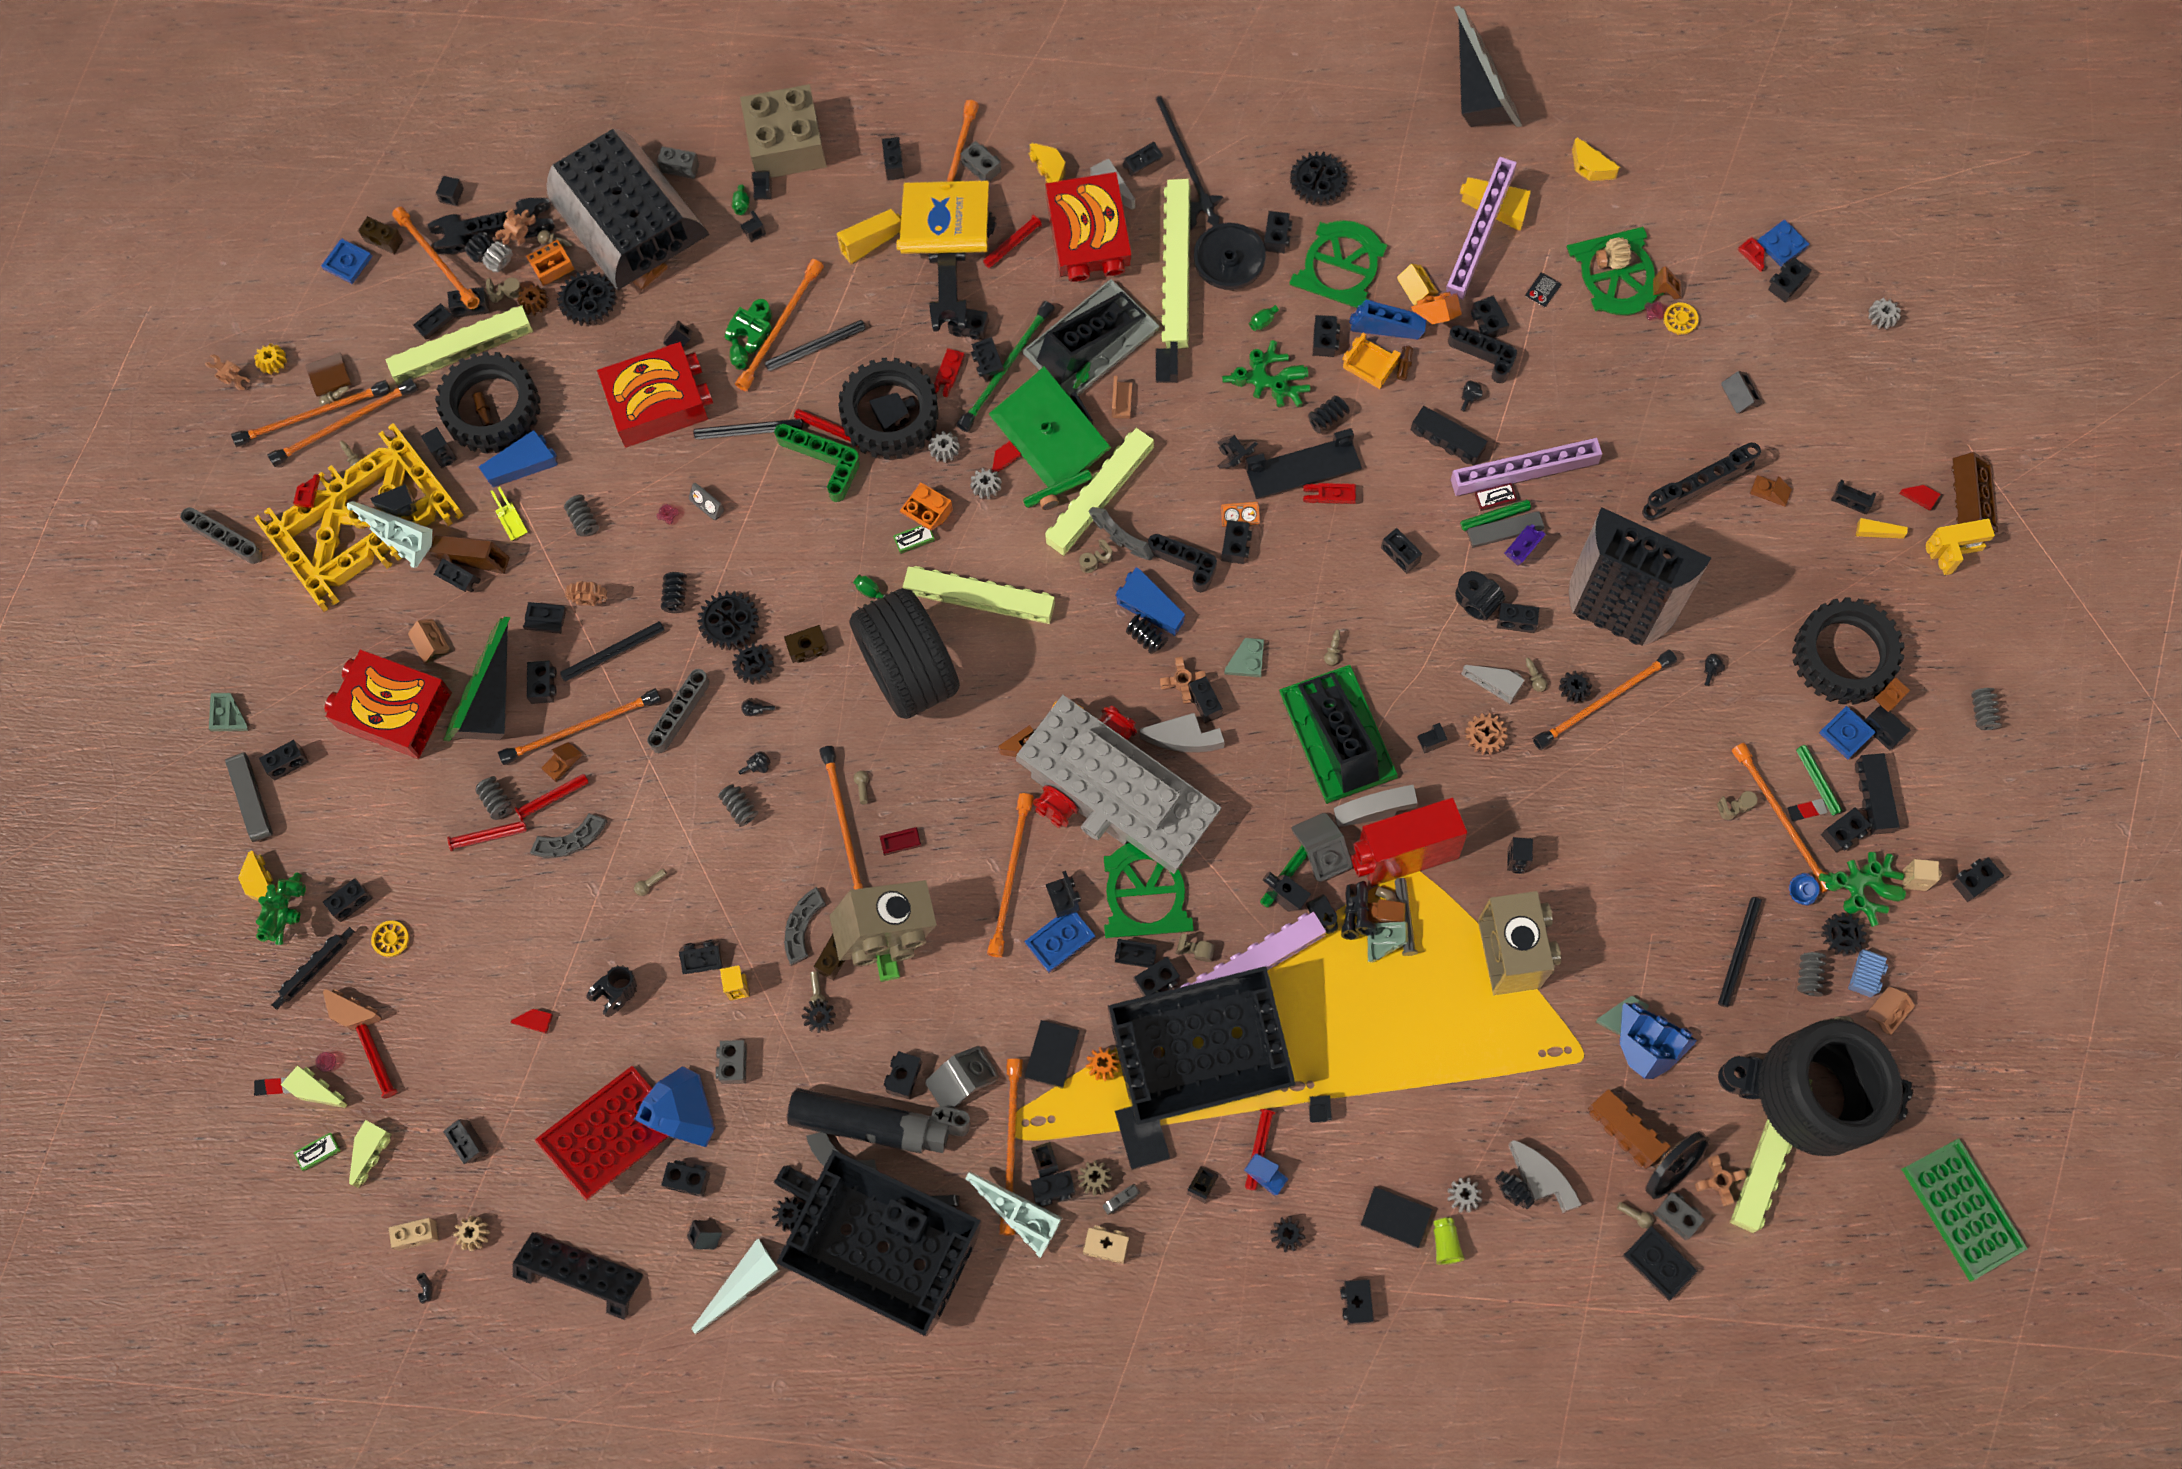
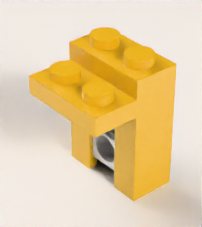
(1952, 541)

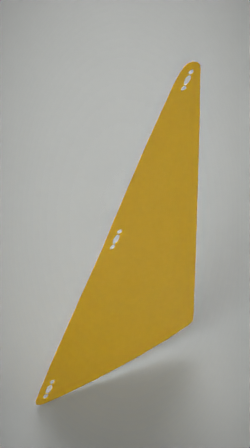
(1363, 1023)

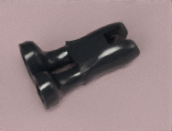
(1357, 906)

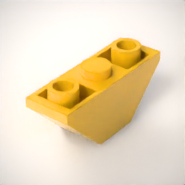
(1049, 162)
(1592, 163)
(254, 876)

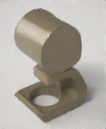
(511, 289)
(1089, 562)
(1743, 804)
(1202, 950)

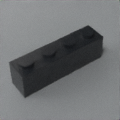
(1448, 435)
(1877, 793)

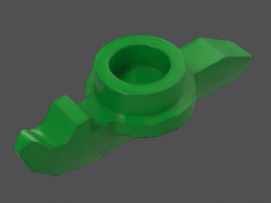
(1082, 376)

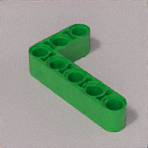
(823, 454)

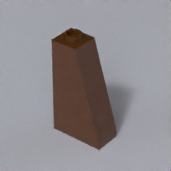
(470, 553)

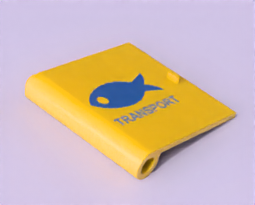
(944, 217)

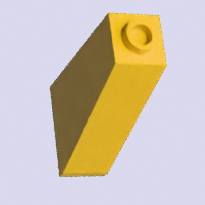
(1513, 205)
(868, 235)

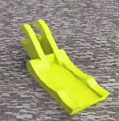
(509, 517)

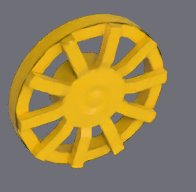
(1680, 318)
(390, 938)

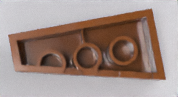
(1627, 1129)

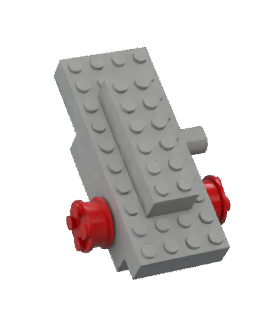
(1115, 785)

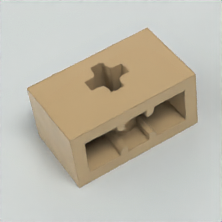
(1921, 875)
(413, 1234)
(1113, 1253)

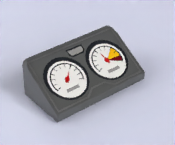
(705, 502)

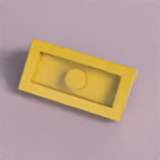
(1416, 283)

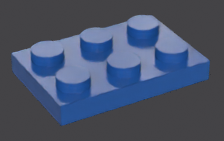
(1059, 940)

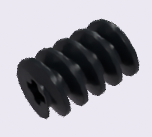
(1327, 412)
(671, 592)
(1145, 635)

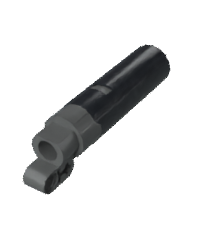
(875, 1122)

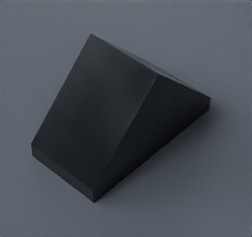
(1045, 1159)
(1202, 1184)

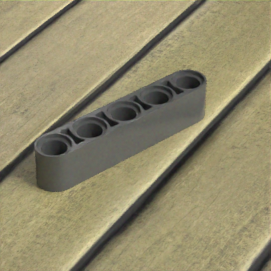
(216, 529)
(678, 720)
(248, 797)

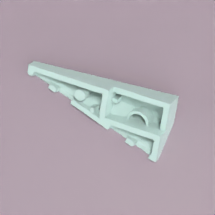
(406, 537)
(1028, 1219)
(748, 1275)

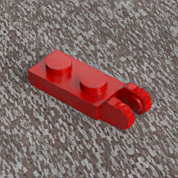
(949, 370)
(1331, 493)

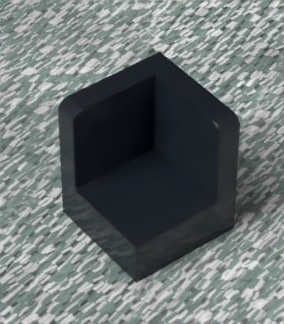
(762, 185)
(449, 190)
(753, 228)
(678, 333)
(1433, 739)
(1319, 1109)
(704, 1234)

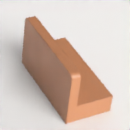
(1121, 399)
(427, 639)
(1890, 1009)

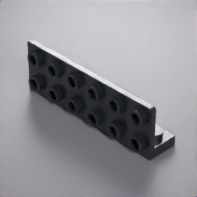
(1303, 466)
(577, 1270)

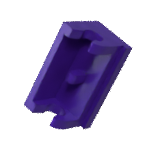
(1524, 544)

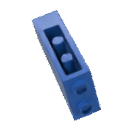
(1386, 321)
(519, 460)
(1144, 597)

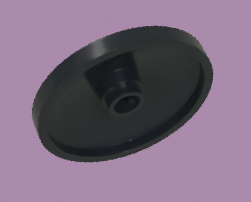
(1229, 256)
(1677, 1164)

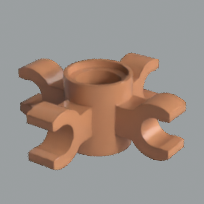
(515, 227)
(227, 372)
(1166, 682)
(1725, 1195)

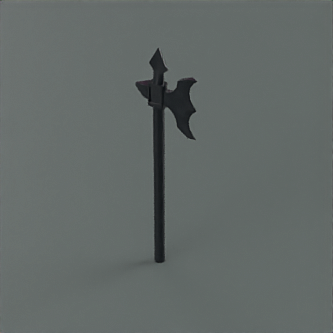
(1206, 203)

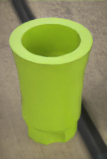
(1447, 1242)

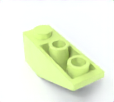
(307, 1088)
(366, 1151)

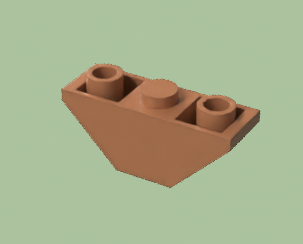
(348, 1012)

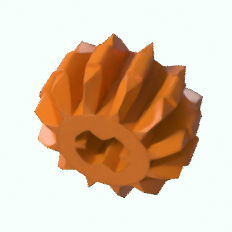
(1101, 1071)

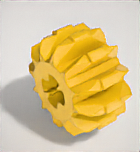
(270, 358)

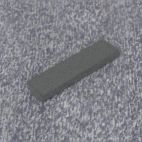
(1503, 529)

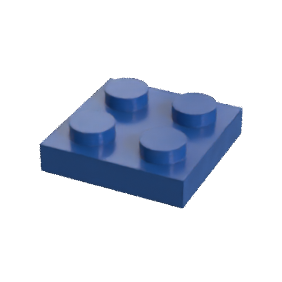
(1783, 243)
(346, 261)
(1847, 732)

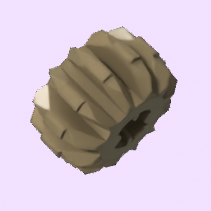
(1100, 1182)

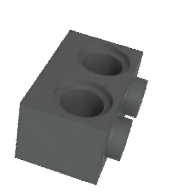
(678, 162)
(978, 164)
(736, 1061)
(1676, 1220)

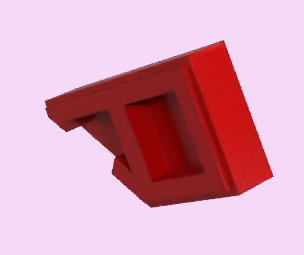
(1753, 252)
(1005, 456)
(306, 492)
(1921, 495)
(534, 1020)

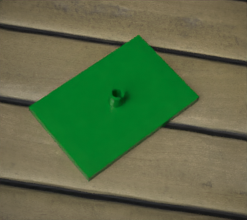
(1049, 429)
(1964, 1209)

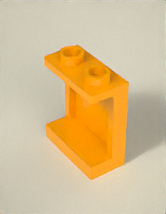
(1370, 361)

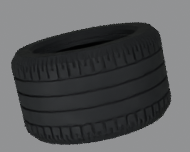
(904, 653)
(1866, 1075)

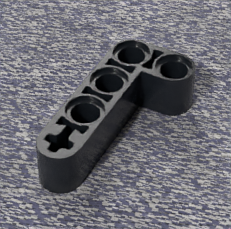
(1497, 357)
(1179, 559)

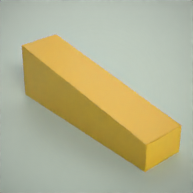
(1873, 528)

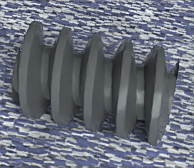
(581, 516)
(1984, 709)
(493, 798)
(736, 805)
(1810, 974)

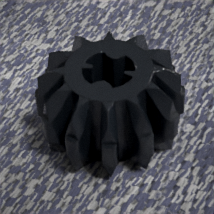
(478, 246)
(1579, 682)
(812, 1011)
(785, 1222)
(1290, 1228)

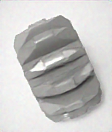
(497, 256)
(1884, 313)
(950, 443)
(985, 490)
(1458, 1189)

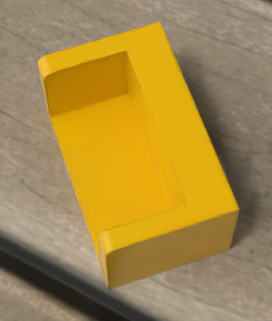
(734, 983)

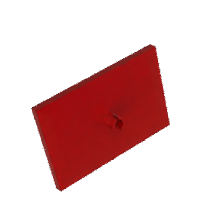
(602, 1135)

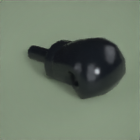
(1471, 392)
(1713, 664)
(752, 708)
(757, 762)

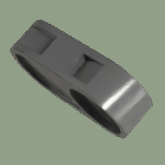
(1121, 1199)

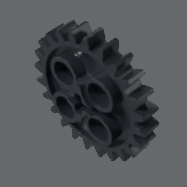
(1333, 185)
(586, 298)
(740, 608)

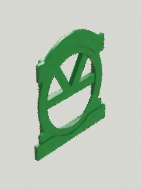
(1332, 231)
(1584, 253)
(1121, 925)

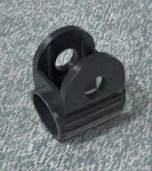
(1478, 595)
(616, 996)
(1747, 1084)

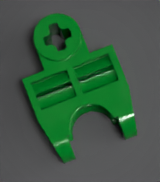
(751, 324)

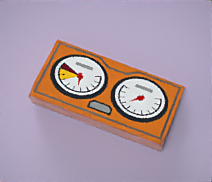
(1240, 512)

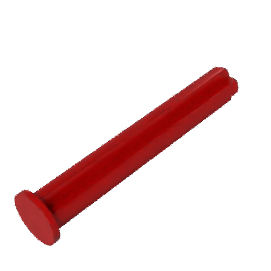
(1012, 241)
(821, 424)
(552, 796)
(486, 835)
(375, 1062)
(1260, 1142)

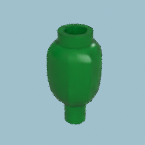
(740, 200)
(1263, 318)
(738, 355)
(867, 587)

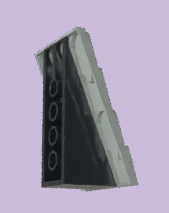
(1482, 88)
(1096, 331)

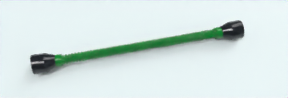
(967, 420)

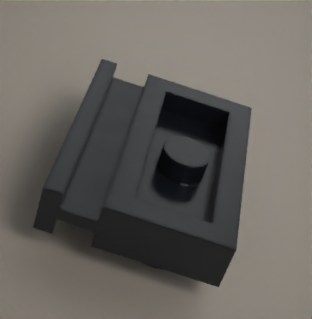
(544, 617)

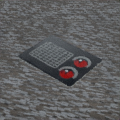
(1543, 289)

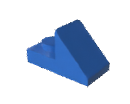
(1266, 1174)

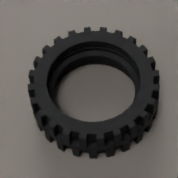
(472, 372)
(885, 374)
(1867, 619)

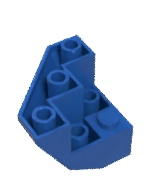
(1651, 1041)
(678, 1108)

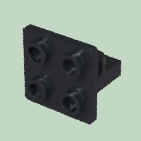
(1234, 451)

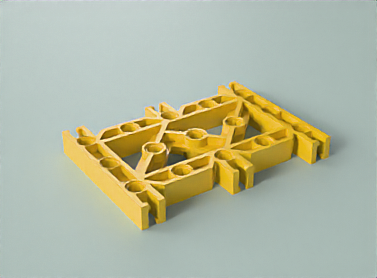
(333, 509)

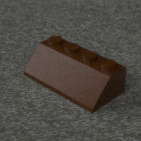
(1974, 489)

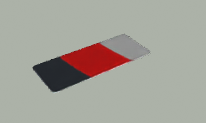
(1807, 810)
(269, 1087)

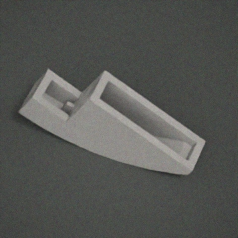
(1182, 735)
(1376, 806)
(1543, 1177)

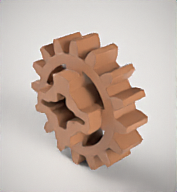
(586, 593)
(1493, 734)

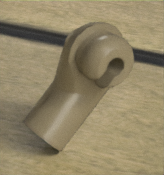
(1386, 894)

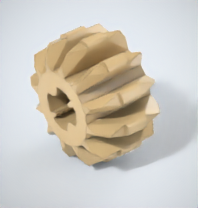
(1618, 253)
(478, 1234)

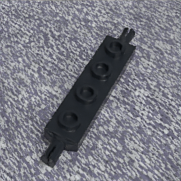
(312, 967)

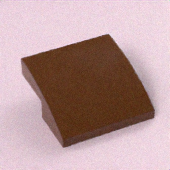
(328, 374)

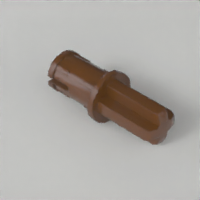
(1404, 362)
(482, 409)

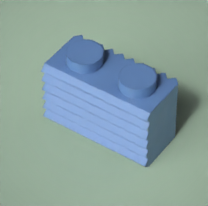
(1868, 973)

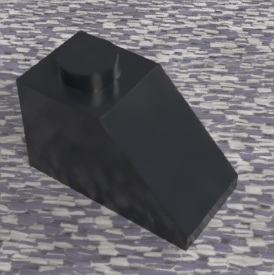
(396, 501)

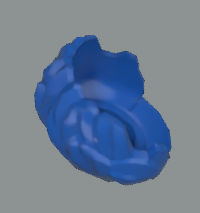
(1804, 889)

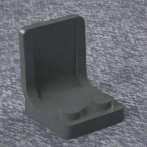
(1324, 846)
(961, 1077)

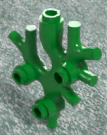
(1261, 380)
(1869, 875)
(275, 909)

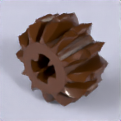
(533, 299)

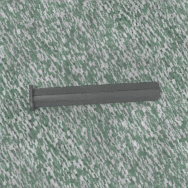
(1402, 895)

